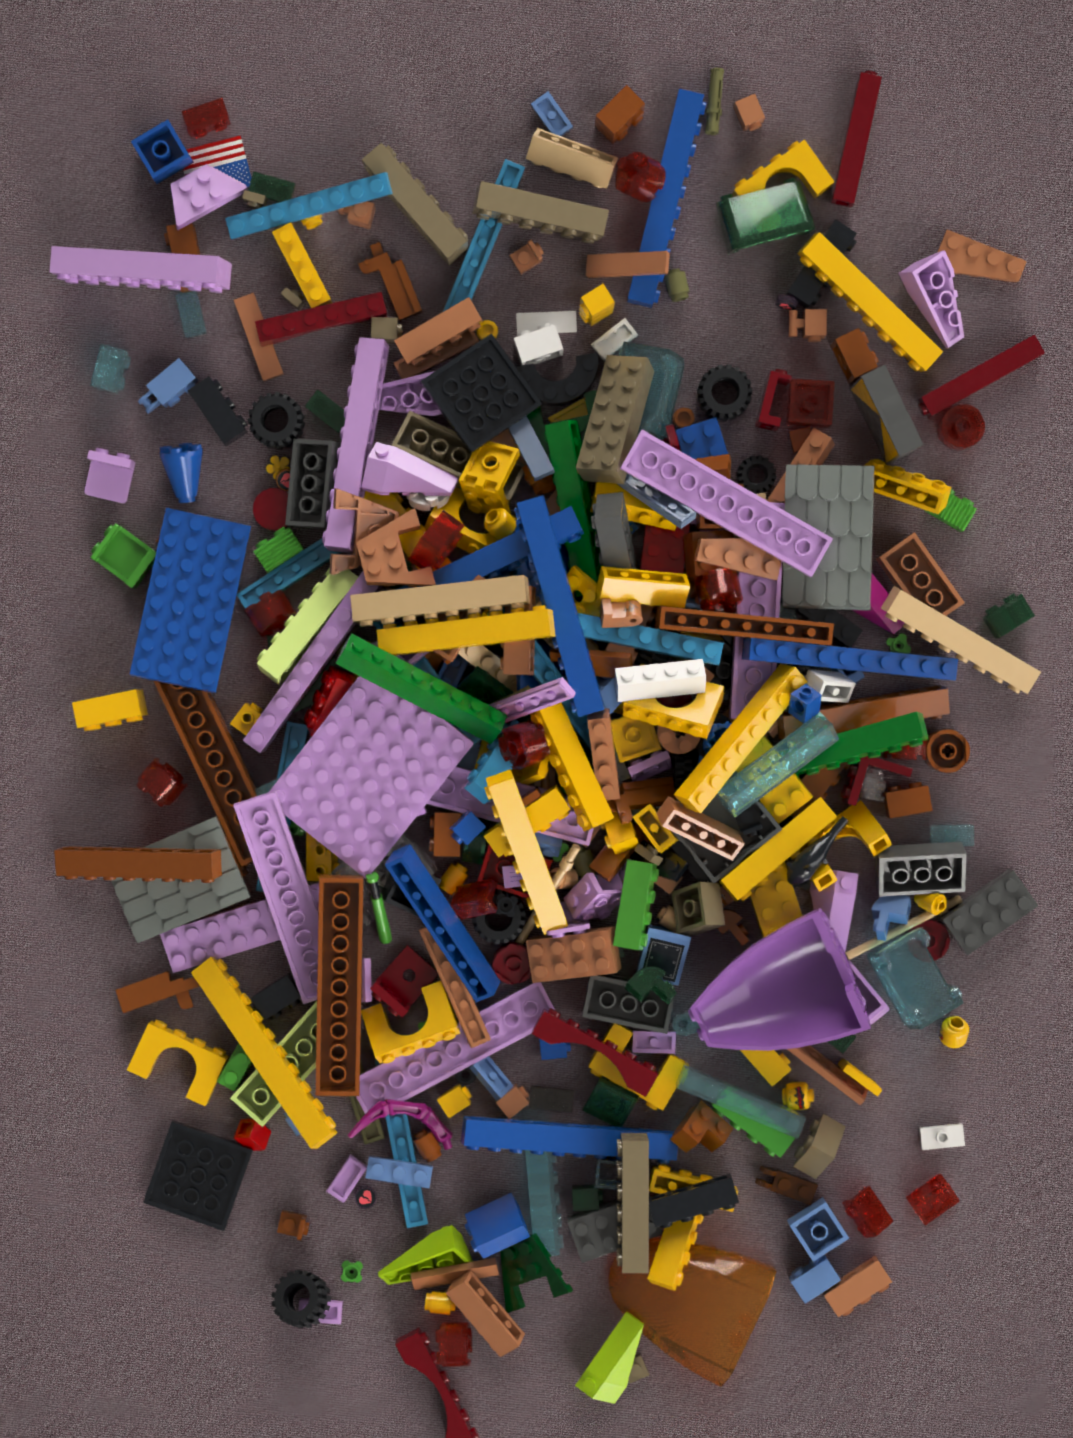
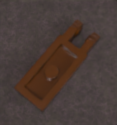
(788, 1185)

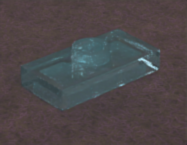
(191, 314)
(952, 833)

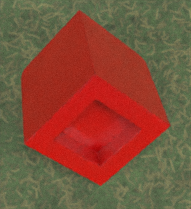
(252, 1134)

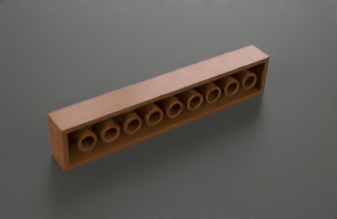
(212, 756)
(339, 985)

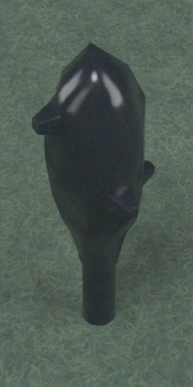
(813, 856)

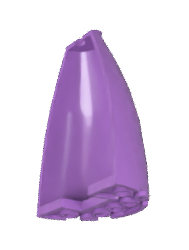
(783, 992)

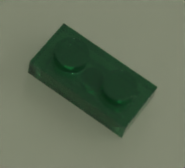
(272, 187)
(326, 410)

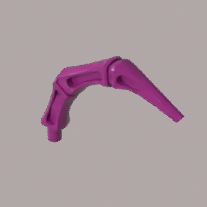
(416, 1110)

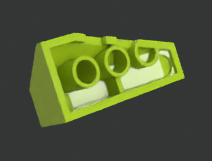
(436, 1250)
(611, 1367)

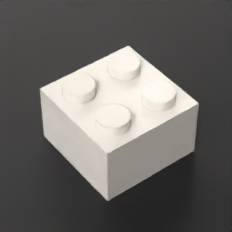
(538, 345)

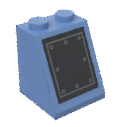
(665, 951)

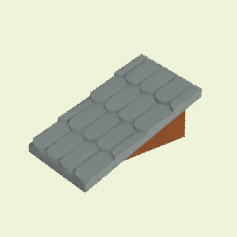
(841, 506)
(162, 906)

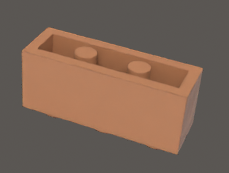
(857, 1287)

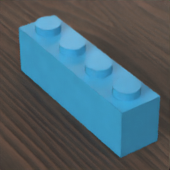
(488, 765)

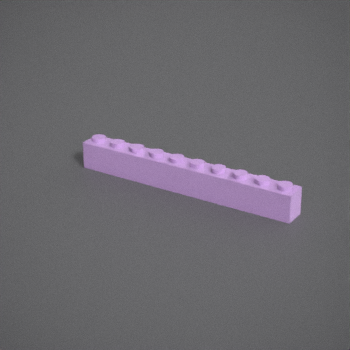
(356, 438)
(306, 670)

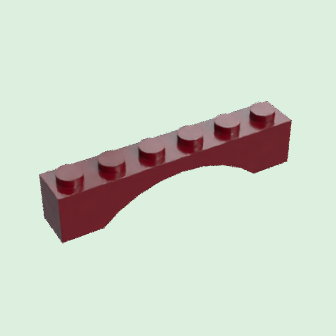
(340, 313)
(555, 1030)
(417, 1354)

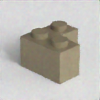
(819, 1147)

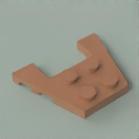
(368, 519)
(384, 558)

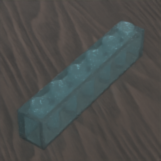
(777, 764)
(740, 1101)
(544, 1200)

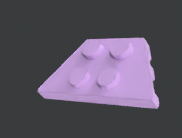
(202, 193)

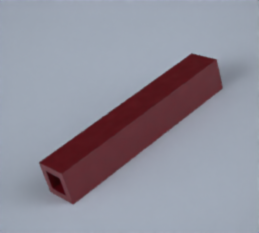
(856, 139)
(980, 376)

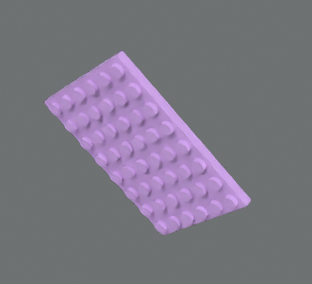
(369, 773)

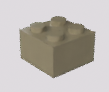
(698, 908)

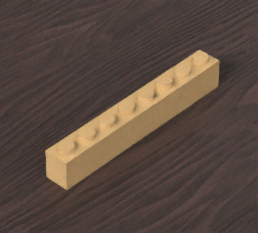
(440, 599)
(961, 640)

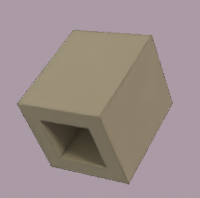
(386, 328)

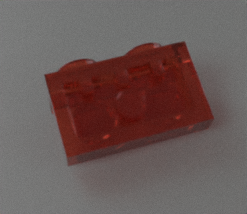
(206, 118)
(474, 899)
(932, 1199)
(868, 1213)

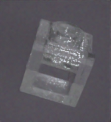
(873, 785)

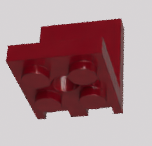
(857, 774)
(397, 991)

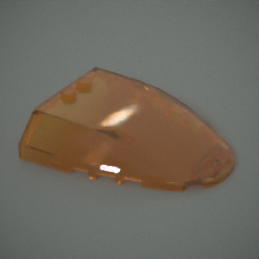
(707, 1315)

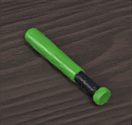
(381, 919)

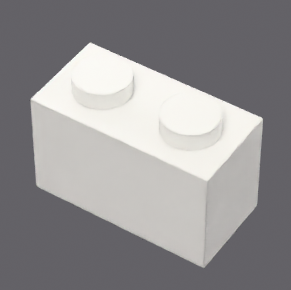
(831, 685)

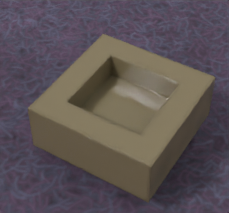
(254, 200)
(293, 298)
(649, 853)
(638, 1370)

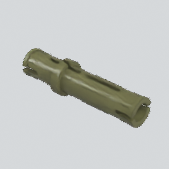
(713, 108)

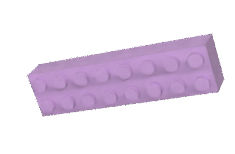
(140, 268)

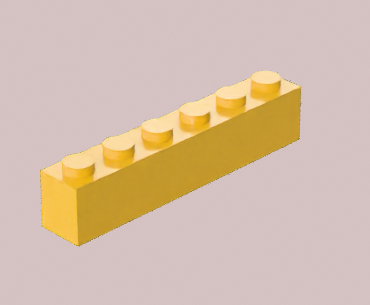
(573, 767)
(779, 848)

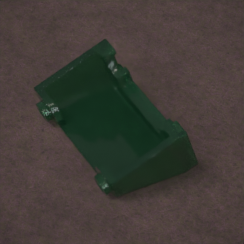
(764, 216)

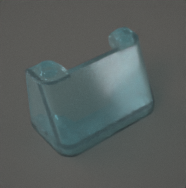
(664, 386)
(914, 980)

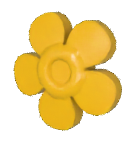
(277, 465)

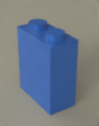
(496, 1226)

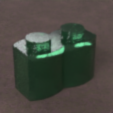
(1008, 615)

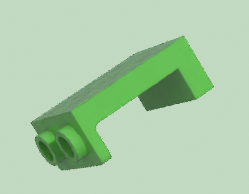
(124, 555)

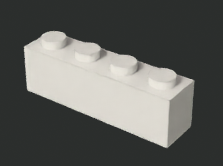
(660, 680)

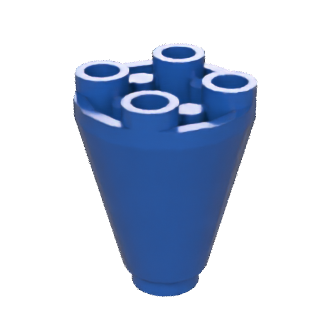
(183, 469)

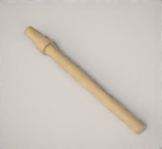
(565, 865)
(900, 929)

